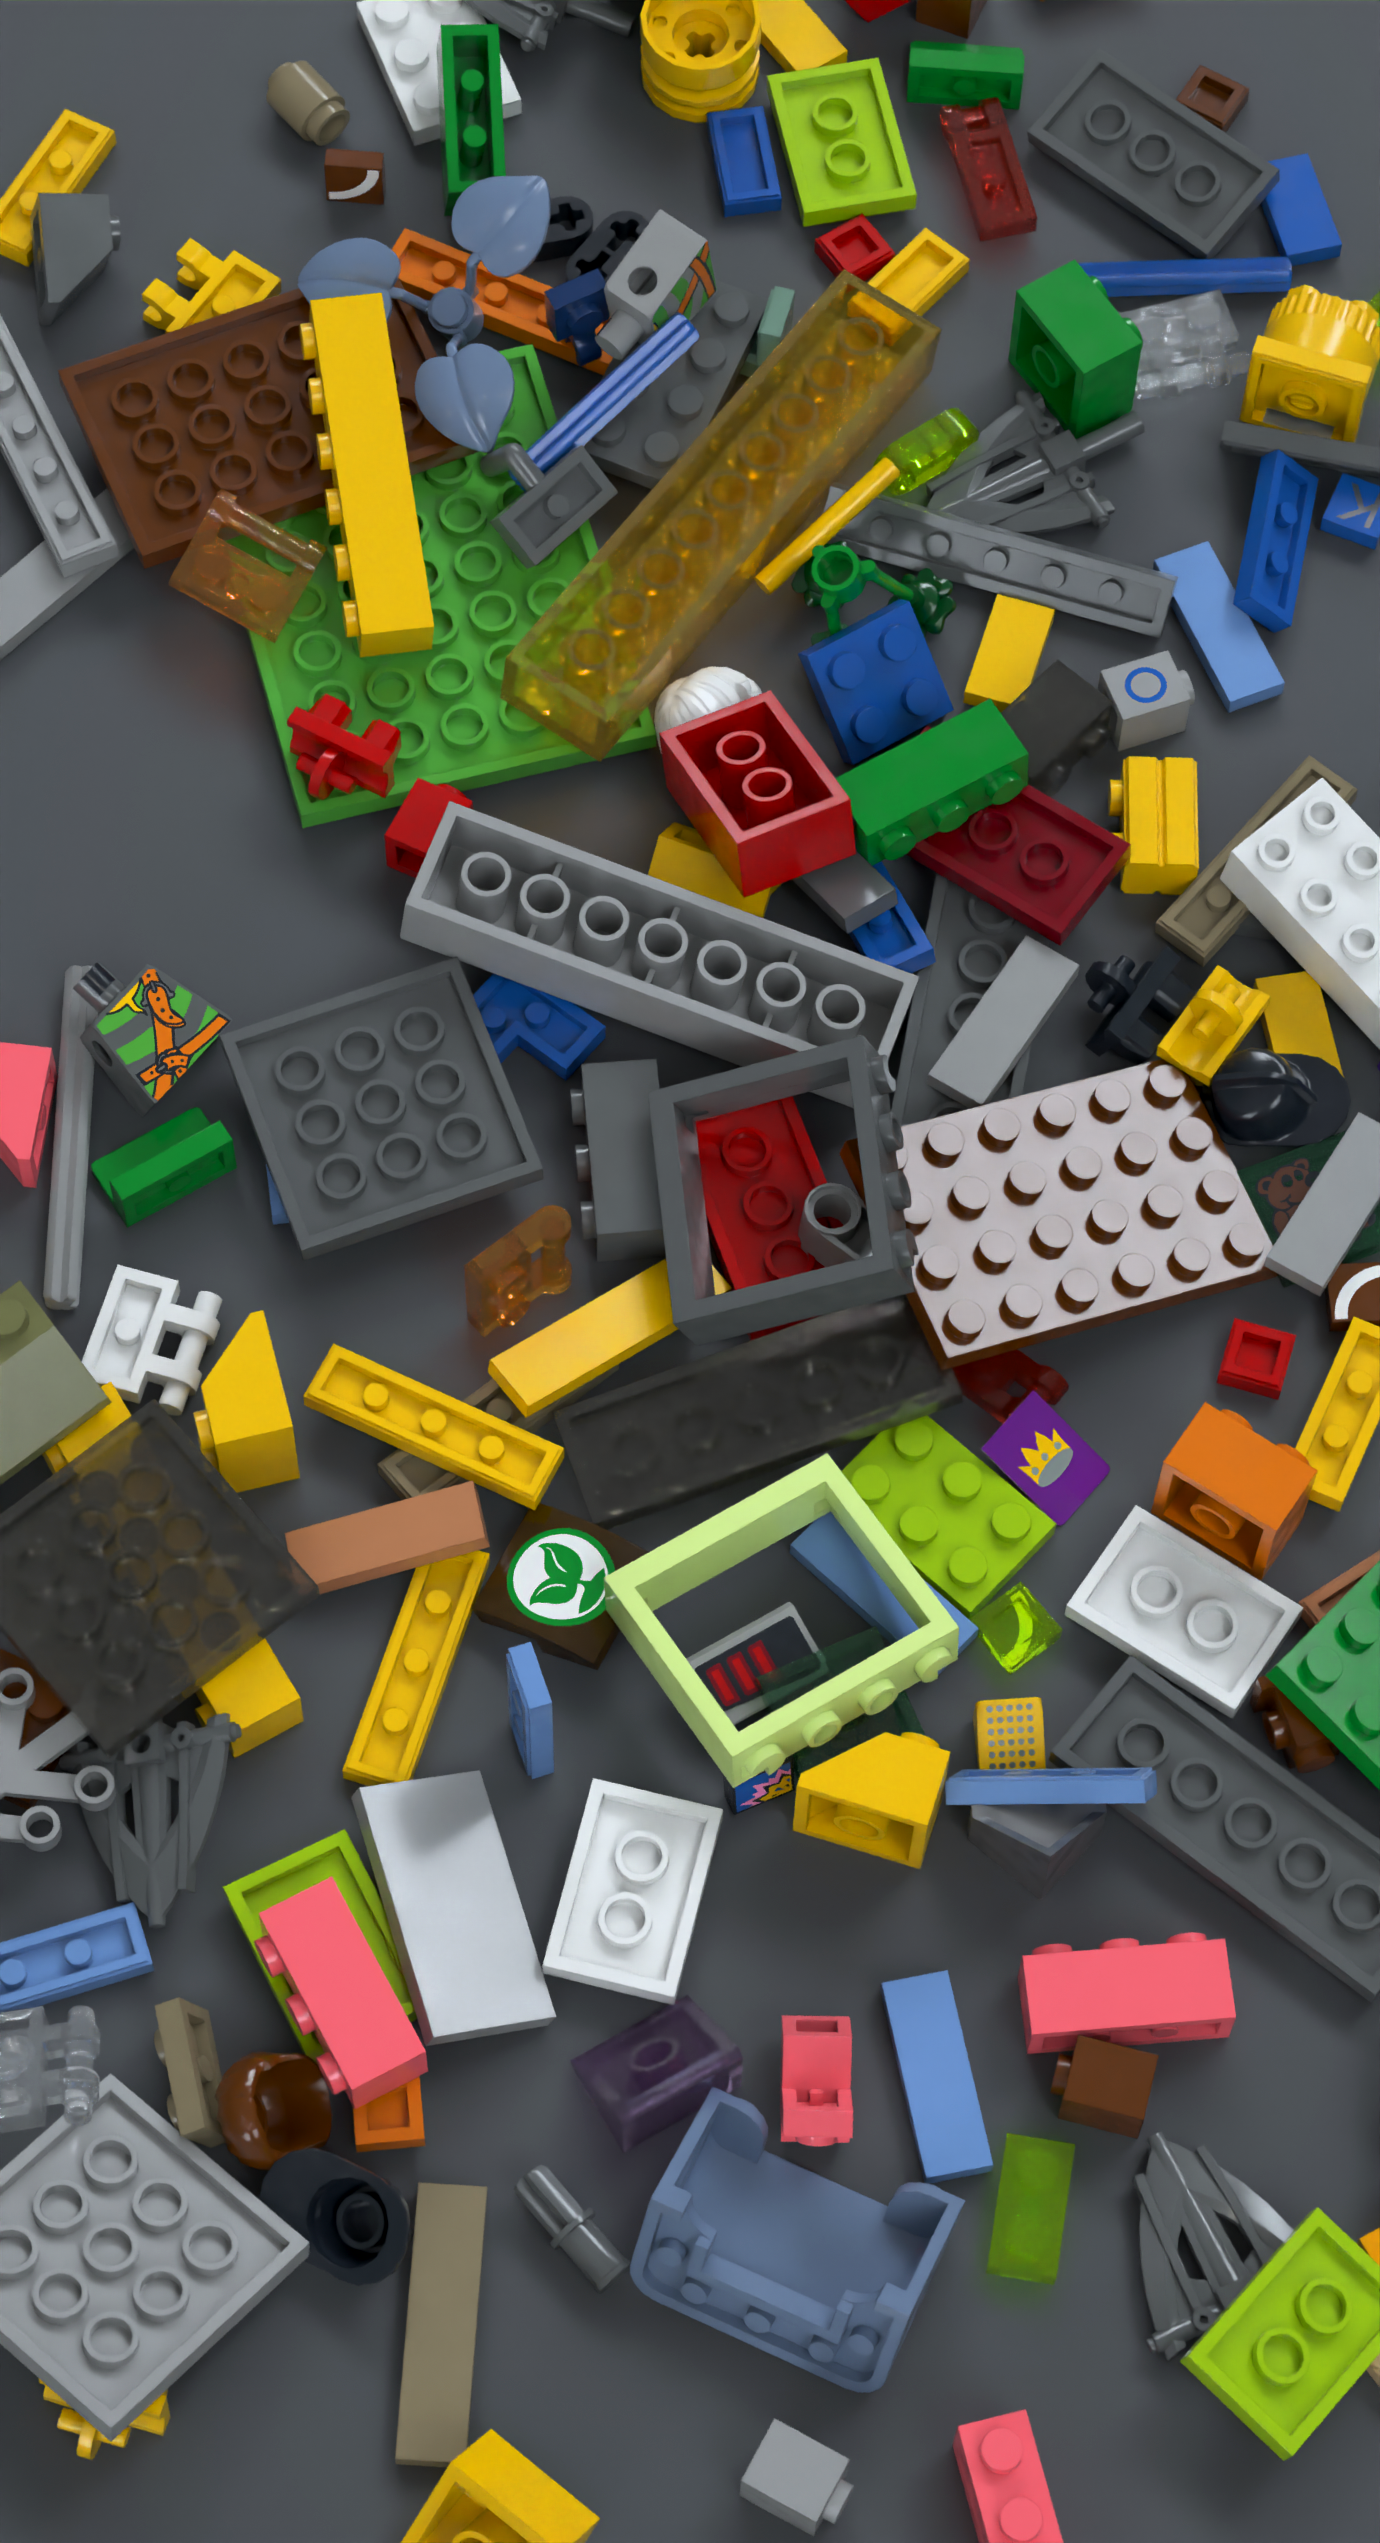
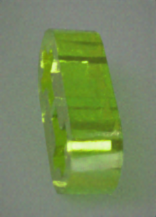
(929, 449)

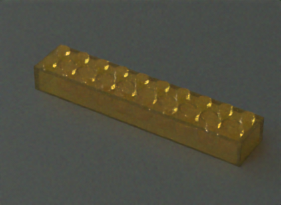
(719, 516)

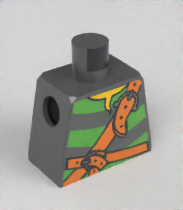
(146, 1030)

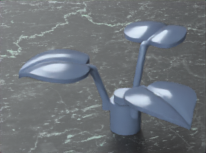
(505, 229)

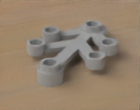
(21, 1768)

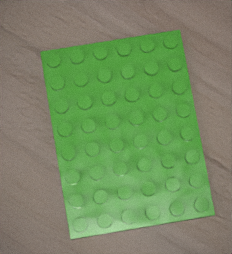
(481, 608)

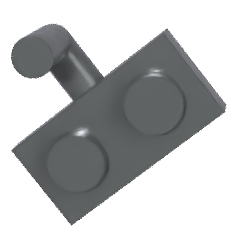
(552, 501)

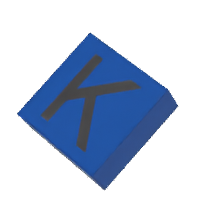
(1354, 512)

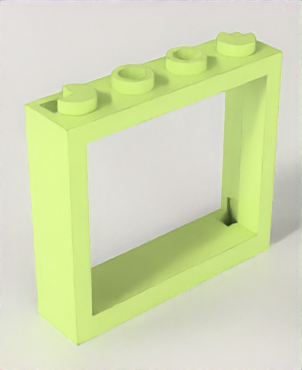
(737, 1535)

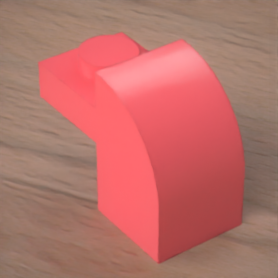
(816, 2080)

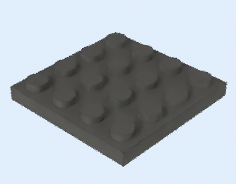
(381, 1108)

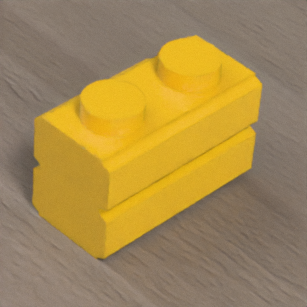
(1160, 822)

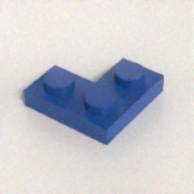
(539, 1023)

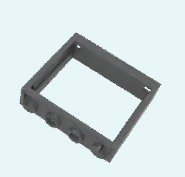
(806, 1295)

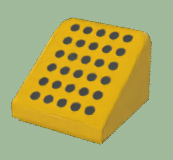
(1009, 1733)

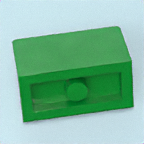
(964, 74)
(165, 1165)

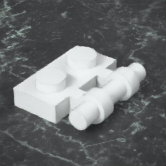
(131, 1330)

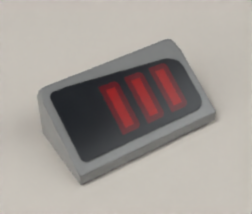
(753, 1650)

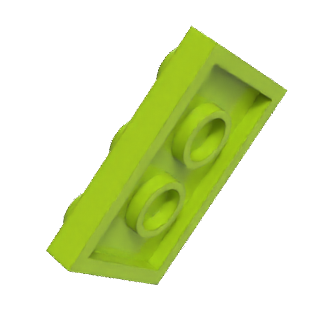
(841, 142)
(948, 1511)
(297, 1872)
(1294, 2335)

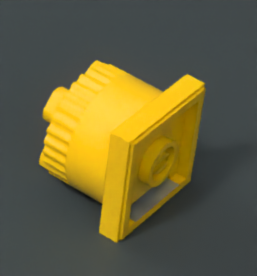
(1313, 365)

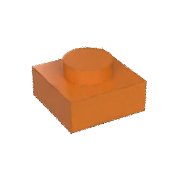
(391, 2120)

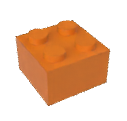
(1234, 1489)

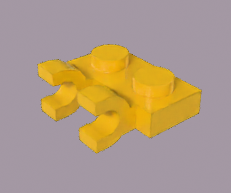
(220, 286)

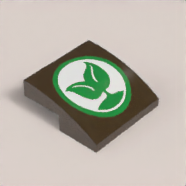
(554, 1585)

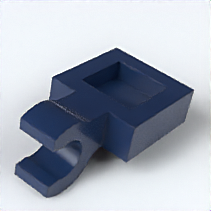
(575, 313)

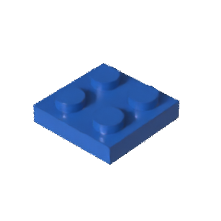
(876, 681)

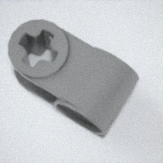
(839, 1244)

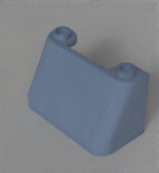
(788, 2251)

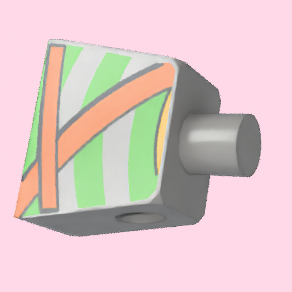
(659, 276)

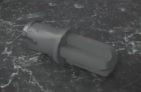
(572, 2228)

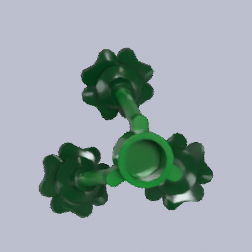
(838, 576)

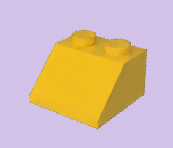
(246, 1413)
(876, 1797)
(499, 2498)

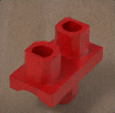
(339, 757)

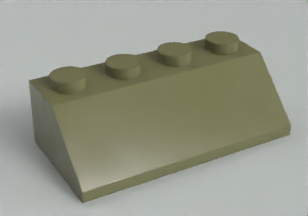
(41, 1383)

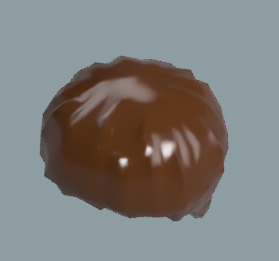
(273, 2107)

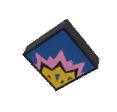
(760, 1788)

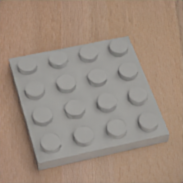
(127, 2257)

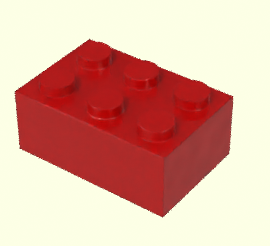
(758, 793)

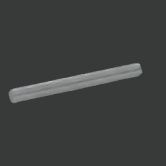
(70, 1151)

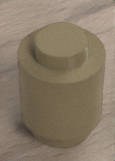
(307, 102)

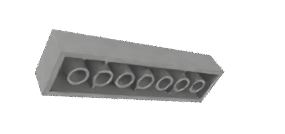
(644, 948)

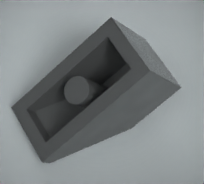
(70, 247)

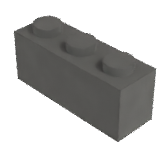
(618, 1159)

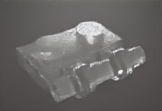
(1183, 332)
(25, 2080)

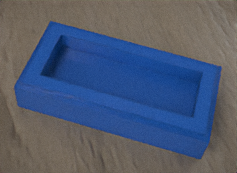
(743, 161)
(1300, 214)

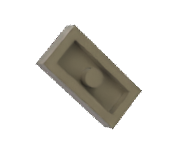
(191, 2058)

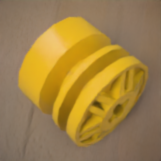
(700, 55)

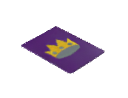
(1046, 1458)

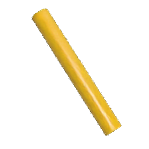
(827, 525)

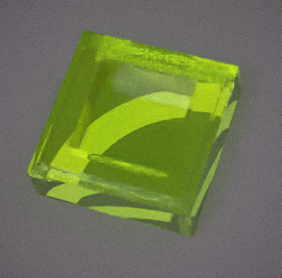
(1016, 1628)

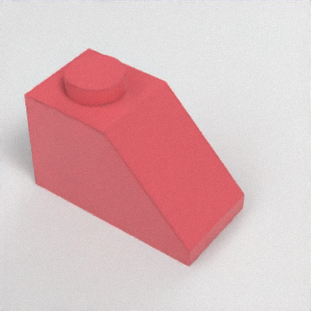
(26, 1103)

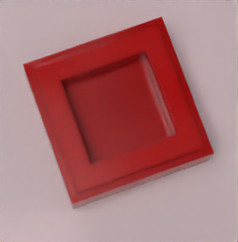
(855, 248)
(1256, 1359)

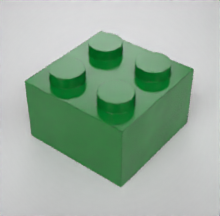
(1075, 349)

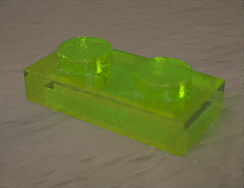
(1030, 2209)

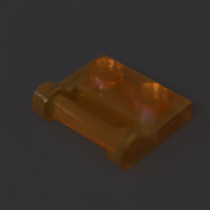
(238, 582)
(505, 1280)

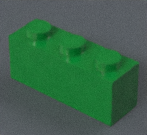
(469, 107)
(934, 782)

